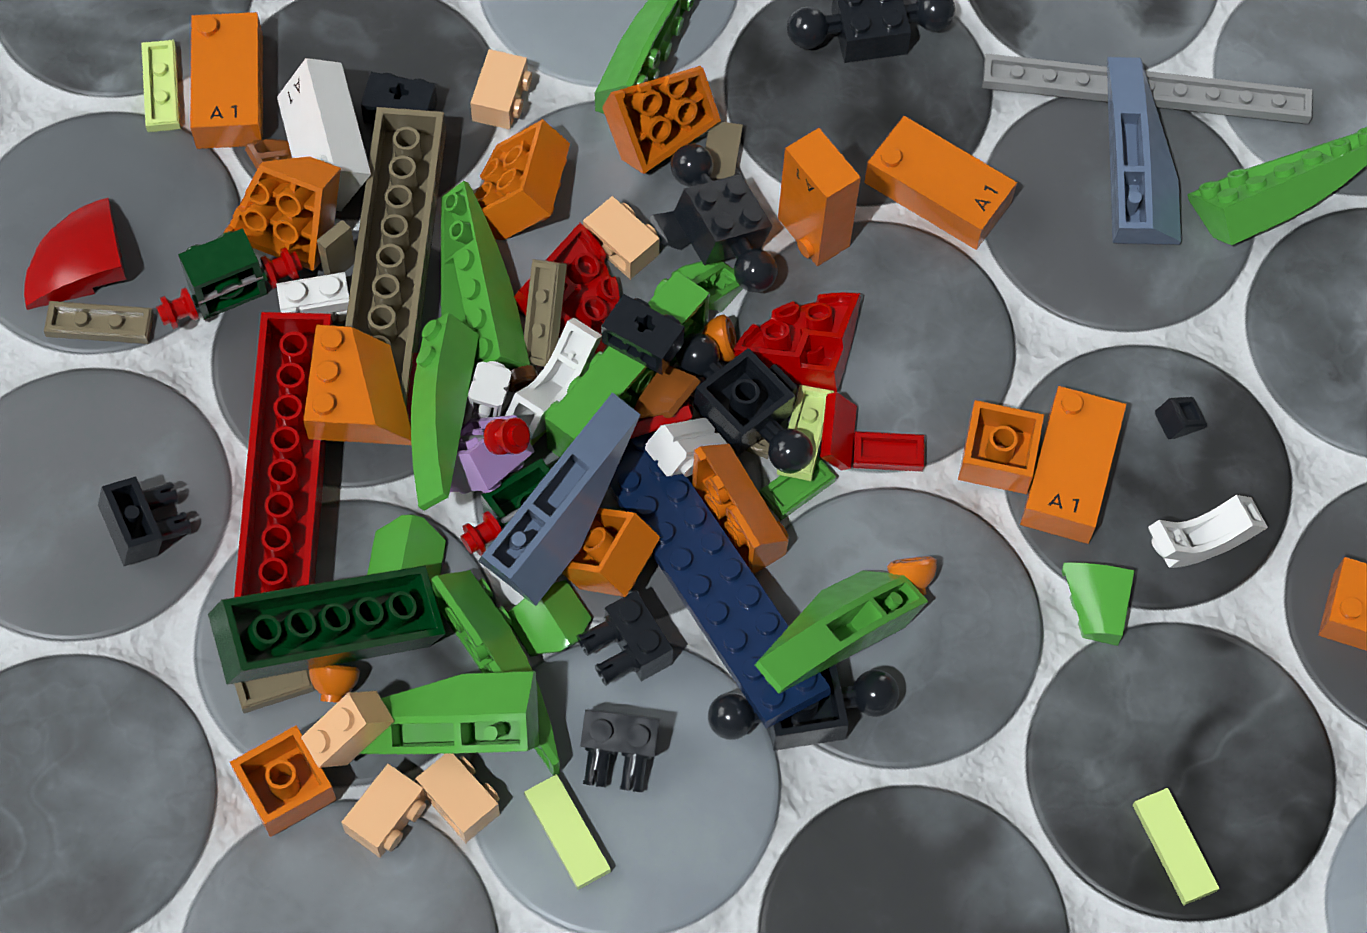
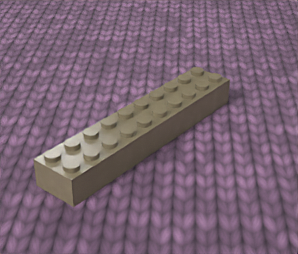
(397, 231)

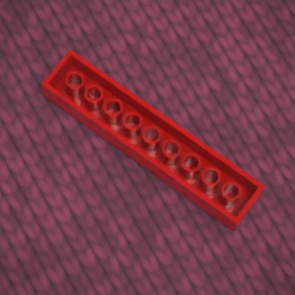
(282, 464)

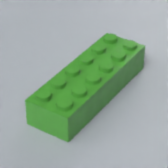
(618, 373)

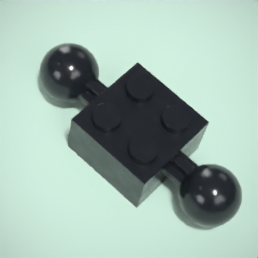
(868, 26)
(723, 219)
(745, 402)
(825, 721)

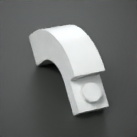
(567, 362)
(1208, 534)

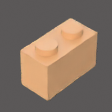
(500, 89)
(623, 236)
(347, 729)
(459, 795)
(385, 811)

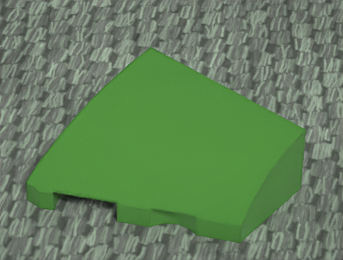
(1100, 598)

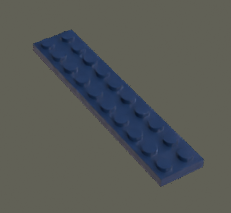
(711, 580)

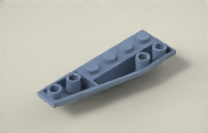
(1140, 162)
(562, 507)

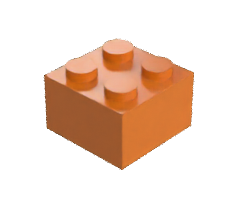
(1001, 447)
(612, 553)
(283, 781)

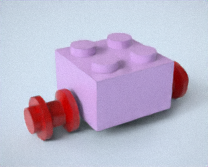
(489, 451)

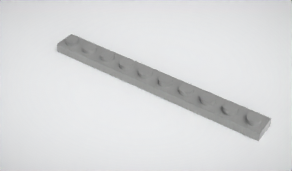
(1167, 89)

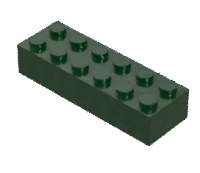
(325, 624)

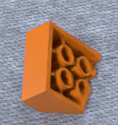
(660, 116)
(522, 179)
(289, 207)
(354, 390)
(738, 506)

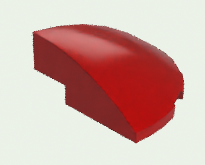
(75, 257)
(588, 286)
(807, 340)

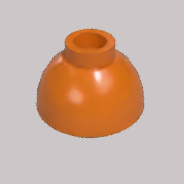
(724, 335)
(917, 569)
(334, 681)

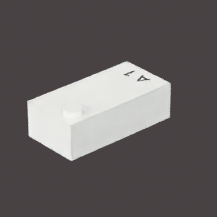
(324, 124)

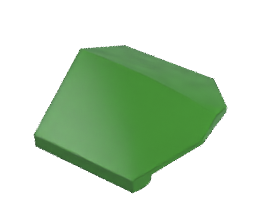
(716, 279)
(407, 544)
(552, 622)

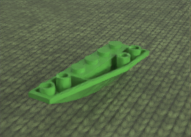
(643, 47)
(1277, 189)
(477, 282)
(840, 624)
(463, 716)

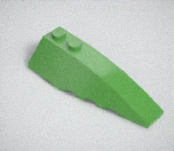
(440, 404)
(489, 640)

